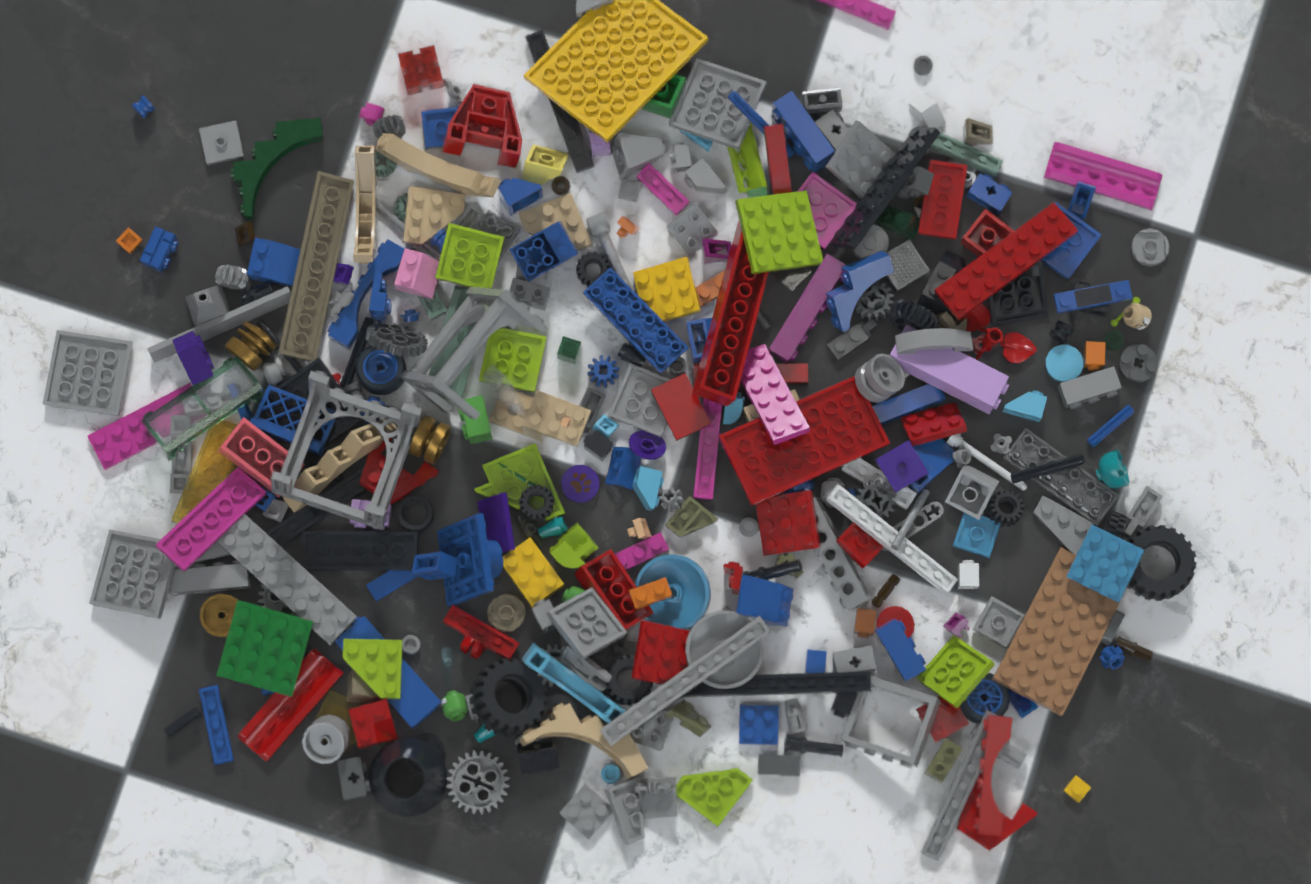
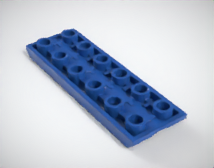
(635, 320)

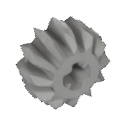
(231, 277)

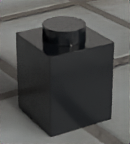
(598, 445)
(843, 704)

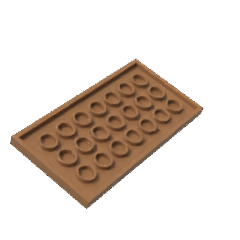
(1056, 638)

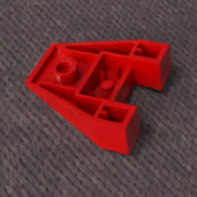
(486, 120)

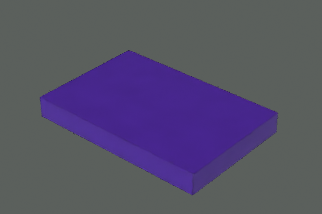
(497, 520)

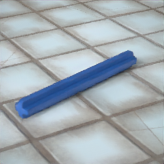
(753, 116)

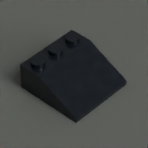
(1020, 299)

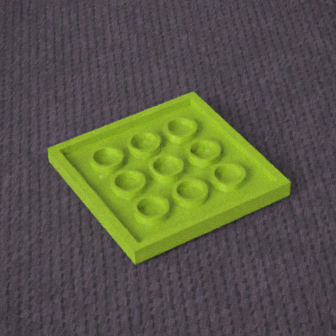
(779, 232)

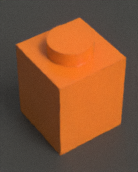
(1094, 355)

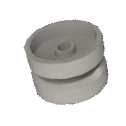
(879, 378)
(326, 739)

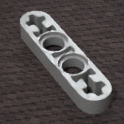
(915, 529)

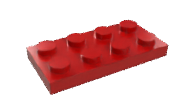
(944, 200)

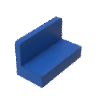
(622, 467)

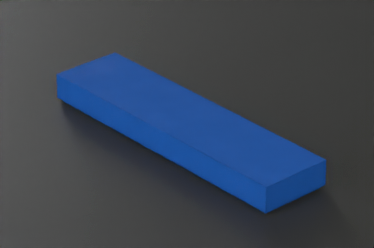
(216, 725)

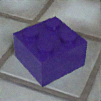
(194, 357)

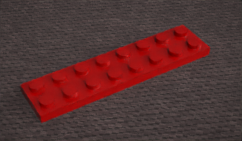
(1006, 261)

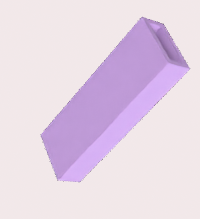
(956, 375)

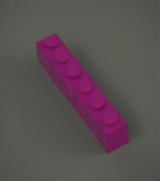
(806, 310)

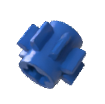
(1112, 657)

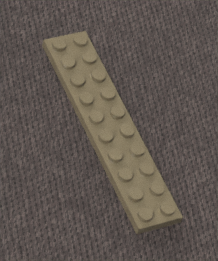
(316, 267)

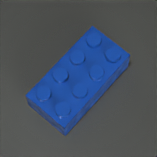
(802, 132)

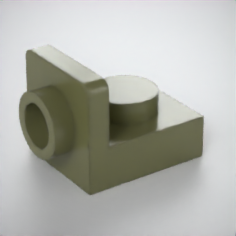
(784, 558)

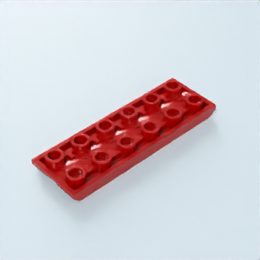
(284, 713)

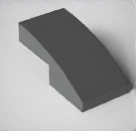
(779, 765)

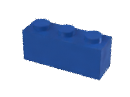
(900, 649)

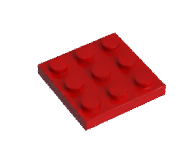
(788, 523)
(659, 652)

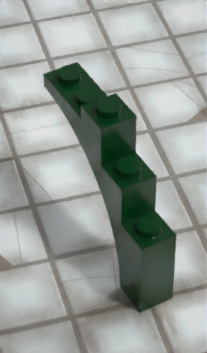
(251, 173)

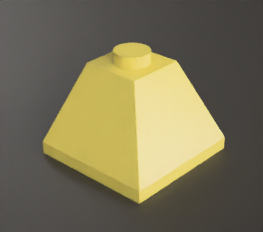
(543, 164)

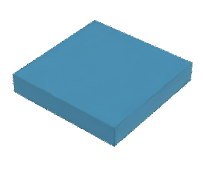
(976, 535)

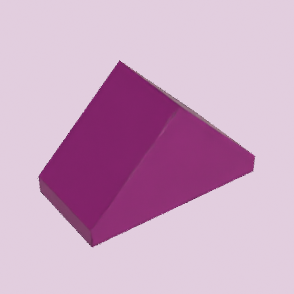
(715, 250)

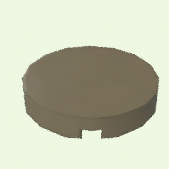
(506, 613)

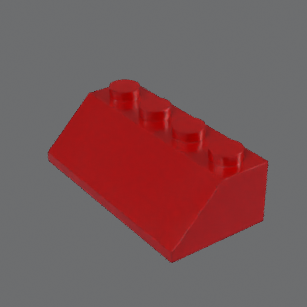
(613, 586)

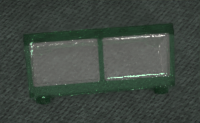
(202, 407)

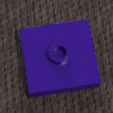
(902, 466)

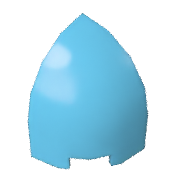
(734, 410)

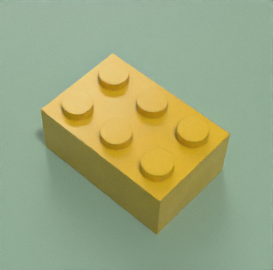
(532, 572)

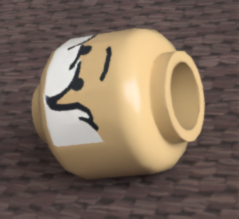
(1137, 316)

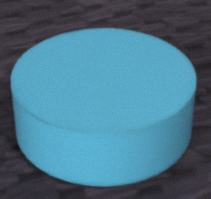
(610, 774)

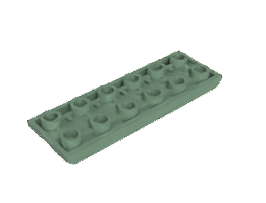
(459, 384)

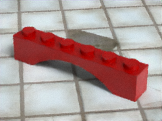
(997, 734)

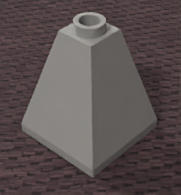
(635, 152)
(207, 304)

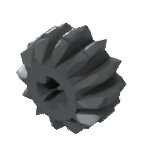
(390, 125)

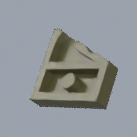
(690, 518)
(689, 718)

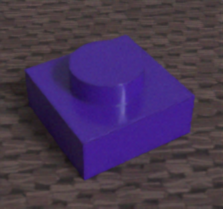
(343, 274)

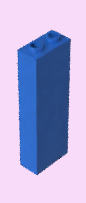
(416, 698)

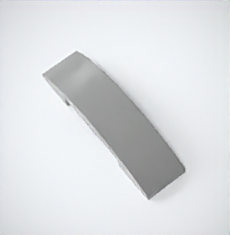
(933, 339)
(181, 469)

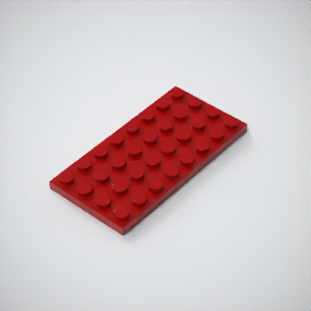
(840, 431)

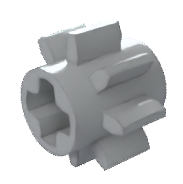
(671, 499)

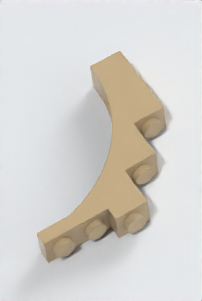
(365, 204)
(566, 724)

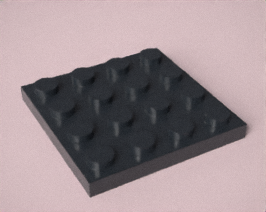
(299, 386)

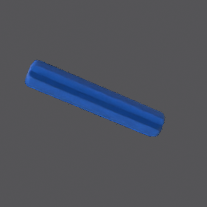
(1110, 426)

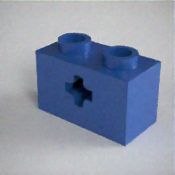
(994, 202)

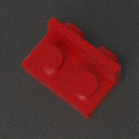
(736, 572)

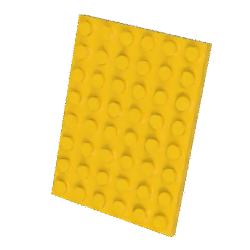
(615, 62)

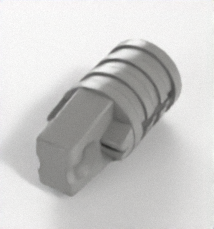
(795, 716)

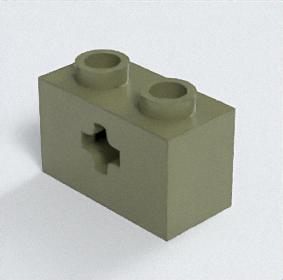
(943, 761)

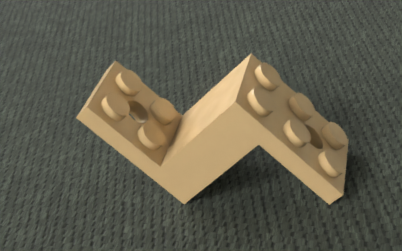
(543, 418)

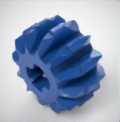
(595, 371)

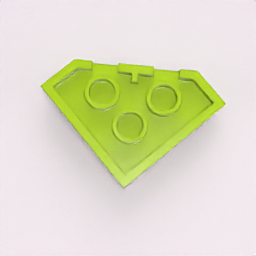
(377, 664)
(713, 792)

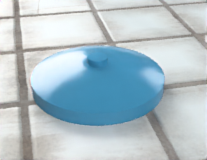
(688, 587)

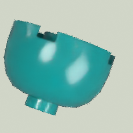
(1113, 470)

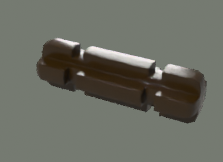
(885, 591)

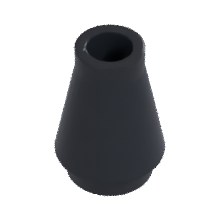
(631, 355)

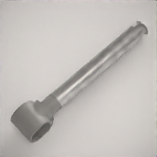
(600, 229)

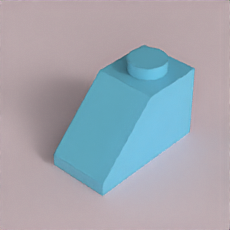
(1027, 406)

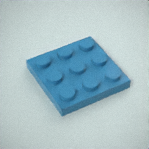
(1105, 563)

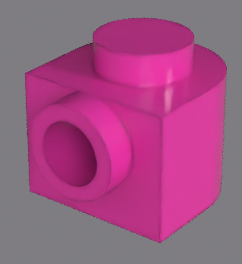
(371, 113)

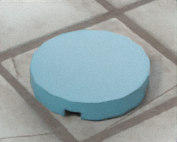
(1064, 363)

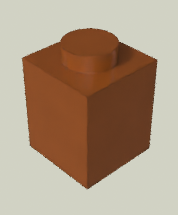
(864, 622)

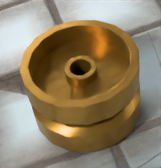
(430, 439)
(211, 617)

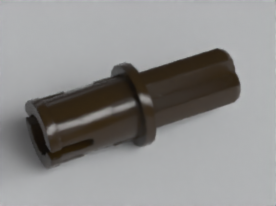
(1133, 649)

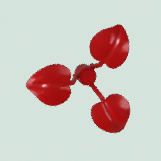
(1016, 346)

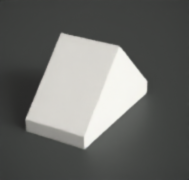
(928, 111)

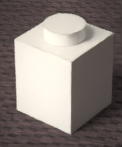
(968, 575)

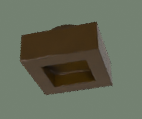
(245, 234)

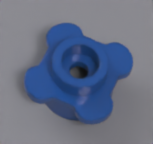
(410, 315)

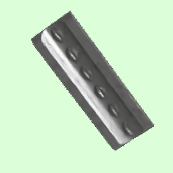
(1070, 486)

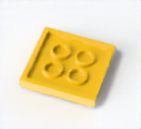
(668, 289)

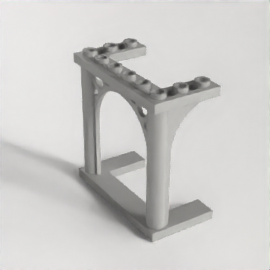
(493, 311)
(321, 393)

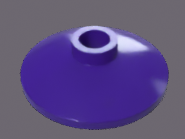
(647, 445)

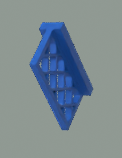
(282, 432)

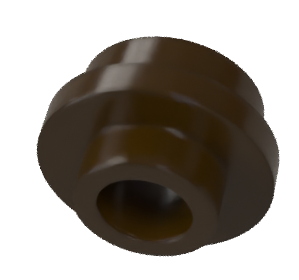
(560, 180)

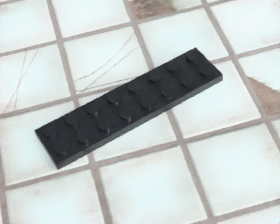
(885, 187)

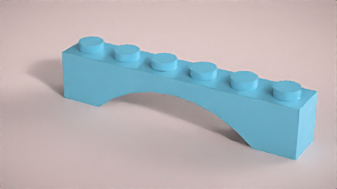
(572, 683)

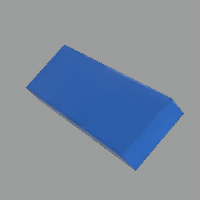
(389, 583)

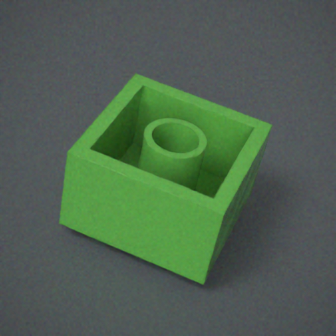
(478, 429)

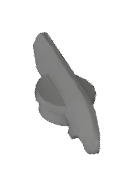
(453, 91)

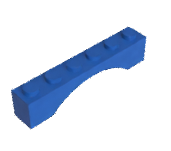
(345, 329)

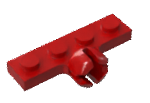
(479, 635)

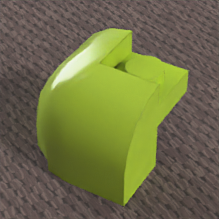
(573, 547)

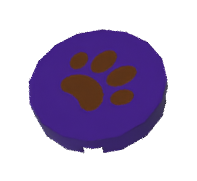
(580, 483)

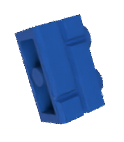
(159, 249)

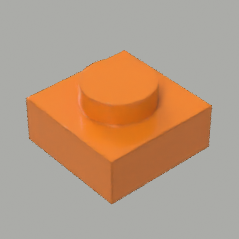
(129, 241)

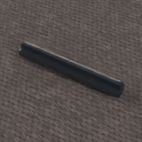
(358, 348)
(1047, 468)

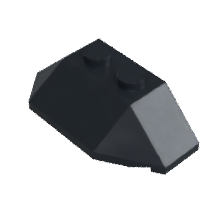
(946, 268)

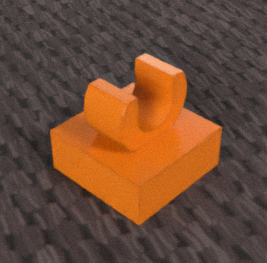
(627, 227)

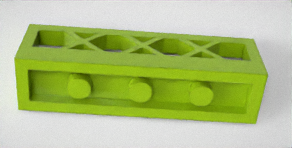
(751, 163)

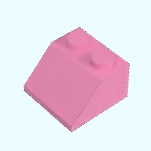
(417, 274)

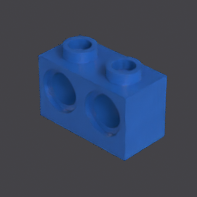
(434, 566)

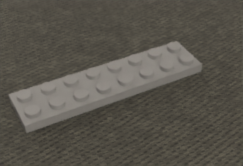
(287, 579)

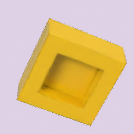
(1077, 789)

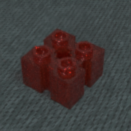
(431, 73)

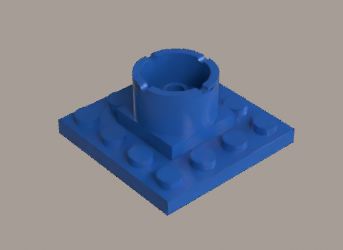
(477, 559)

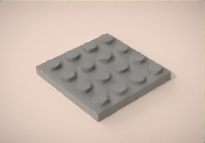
(706, 107)
(87, 373)
(132, 575)

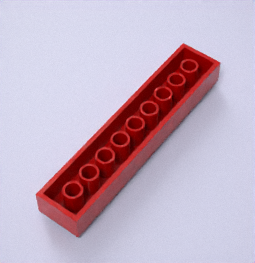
(730, 327)

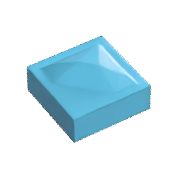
(605, 426)

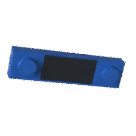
(1092, 296)

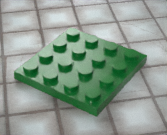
(264, 648)

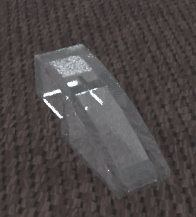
(504, 390)

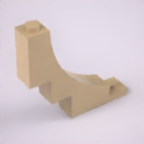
(437, 170)
(338, 459)

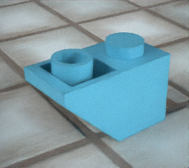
(646, 486)

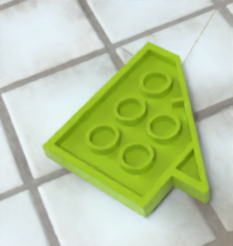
(529, 465)

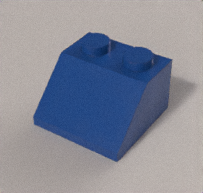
(518, 194)

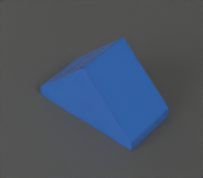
(1081, 199)

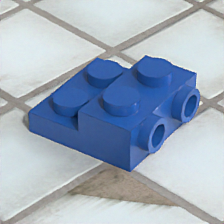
(380, 304)

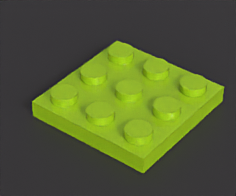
(469, 257)
(516, 356)
(955, 671)

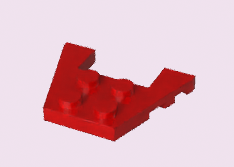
(406, 481)
(988, 842)

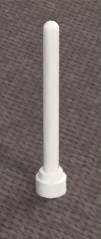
(957, 440)

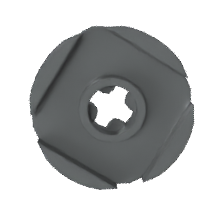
(1141, 353)

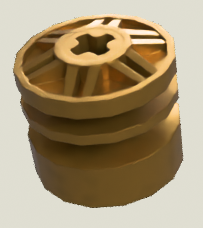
(250, 346)

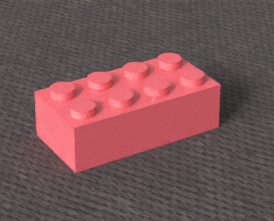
(254, 453)

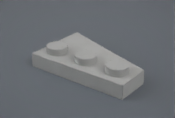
(1063, 523)

